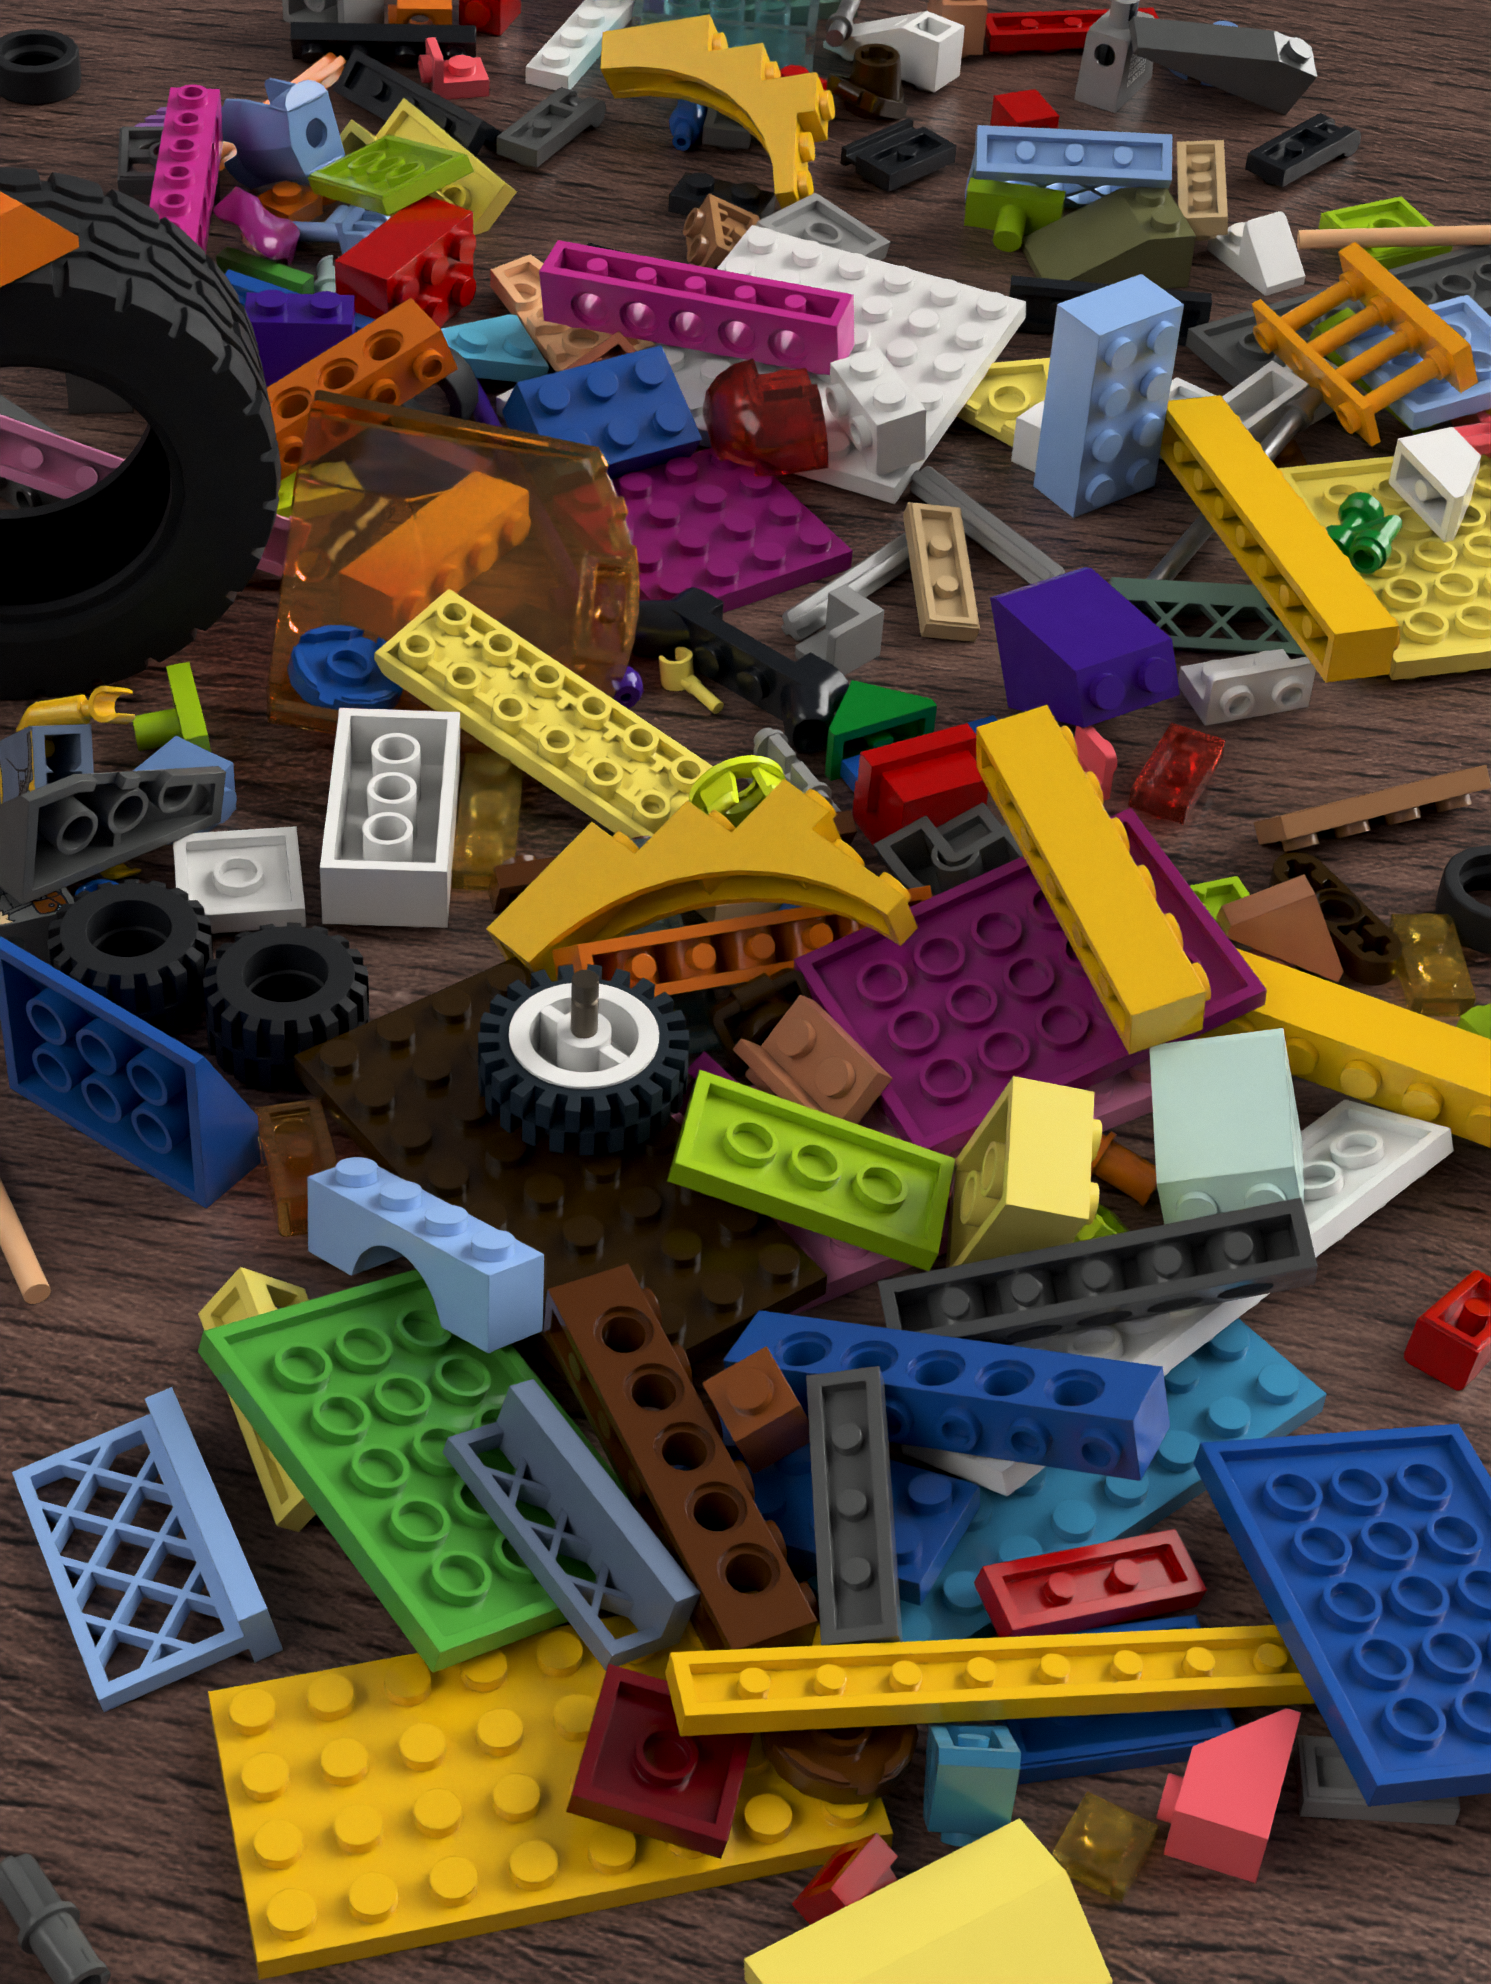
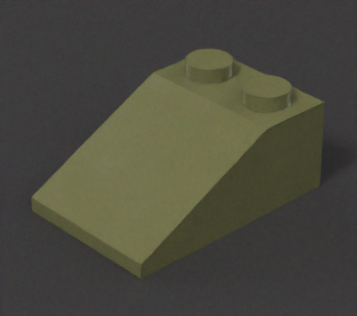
(1115, 240)

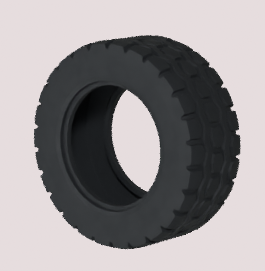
(191, 508)

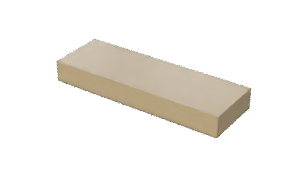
(941, 572)

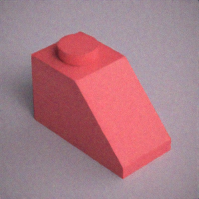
(1229, 1796)

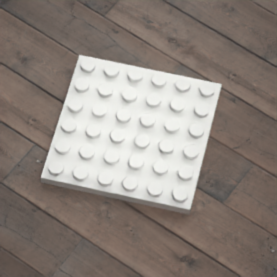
(927, 327)

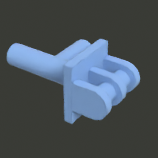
(343, 226)

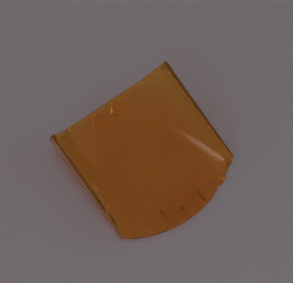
(425, 503)

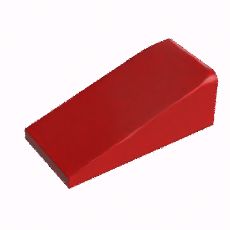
(1454, 1334)

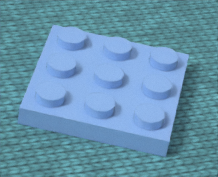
(1436, 399)

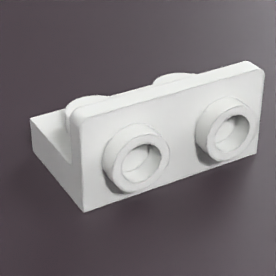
(1247, 686)

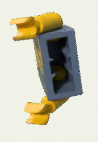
(56, 743)

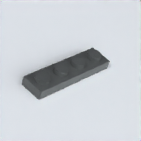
(853, 1508)

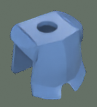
(282, 138)

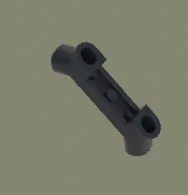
(798, 692)

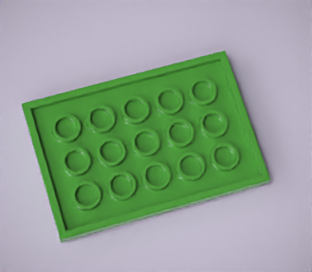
(357, 1414)

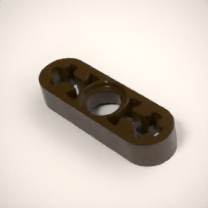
(1365, 943)

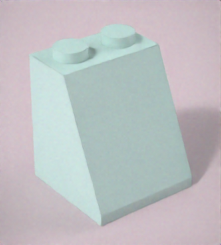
(1225, 1124)

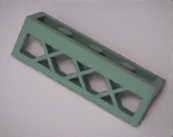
(1214, 600)

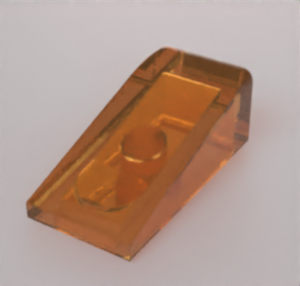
(293, 1146)

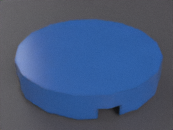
(338, 670)

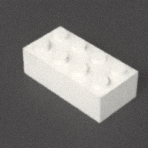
(391, 818)

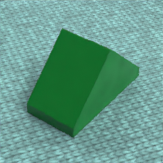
(874, 718)

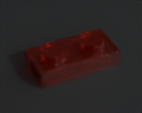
(1176, 773)

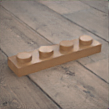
(1352, 814)

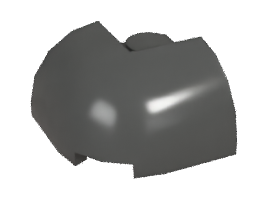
(950, 853)

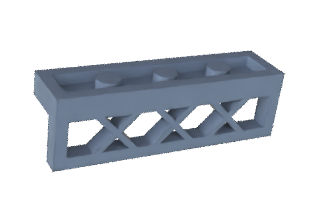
(591, 1525)

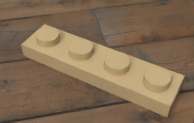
(1203, 187)

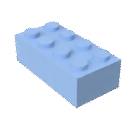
(1107, 394)

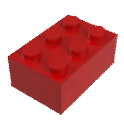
(414, 255)

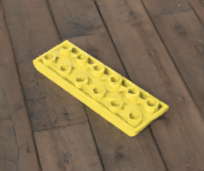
(542, 716)

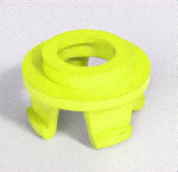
(718, 787)

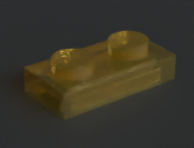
(1432, 965)

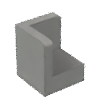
(850, 632)

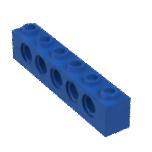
(982, 1394)

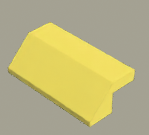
(478, 191)
(970, 1918)

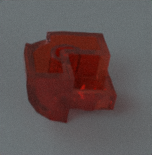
(766, 420)

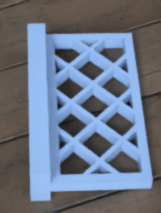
(1072, 160)
(209, 1542)

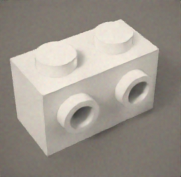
(877, 410)

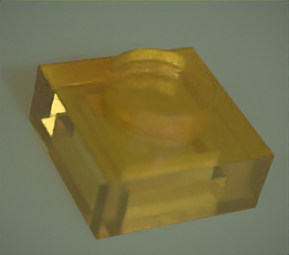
(1105, 1846)

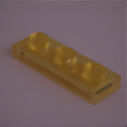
(486, 819)

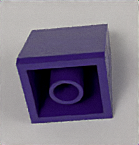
(297, 327)
(1080, 650)

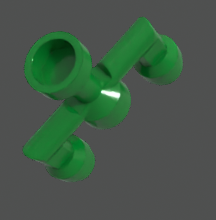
(1365, 532)

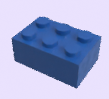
(618, 404)

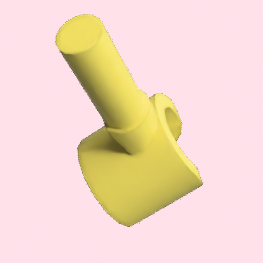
(680, 676)

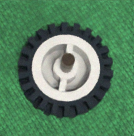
(583, 1059)

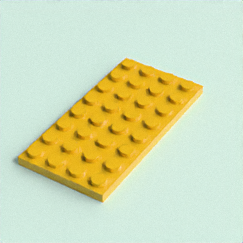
(434, 1805)

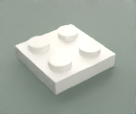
(243, 877)

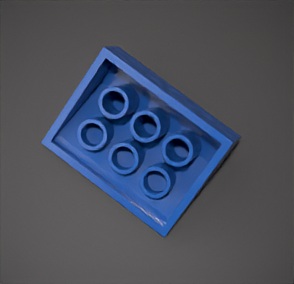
(122, 1081)

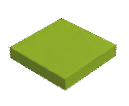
(1384, 214)

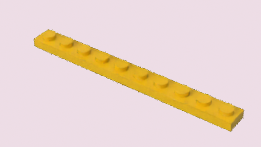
(980, 1679)

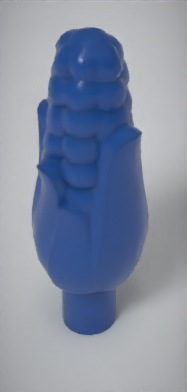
(687, 123)

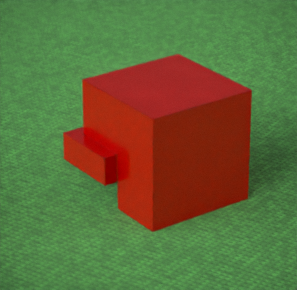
(916, 779)

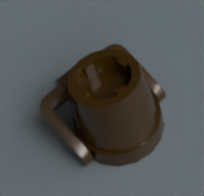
(874, 84)
(753, 1012)

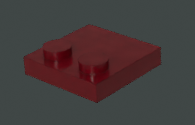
(651, 1778)

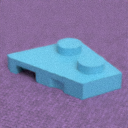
(497, 349)

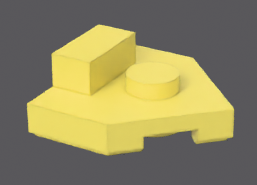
(1004, 395)

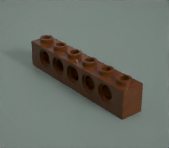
(613, 1313)

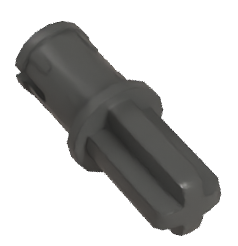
(48, 1924)

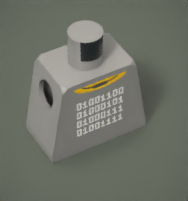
(1108, 66)

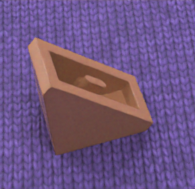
(1285, 925)

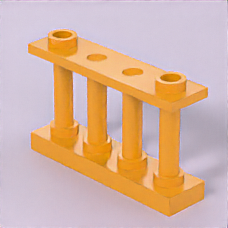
(1387, 304)

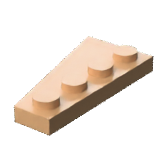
(520, 291)

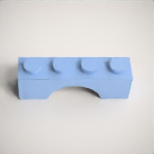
(478, 1275)

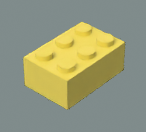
(1025, 1174)

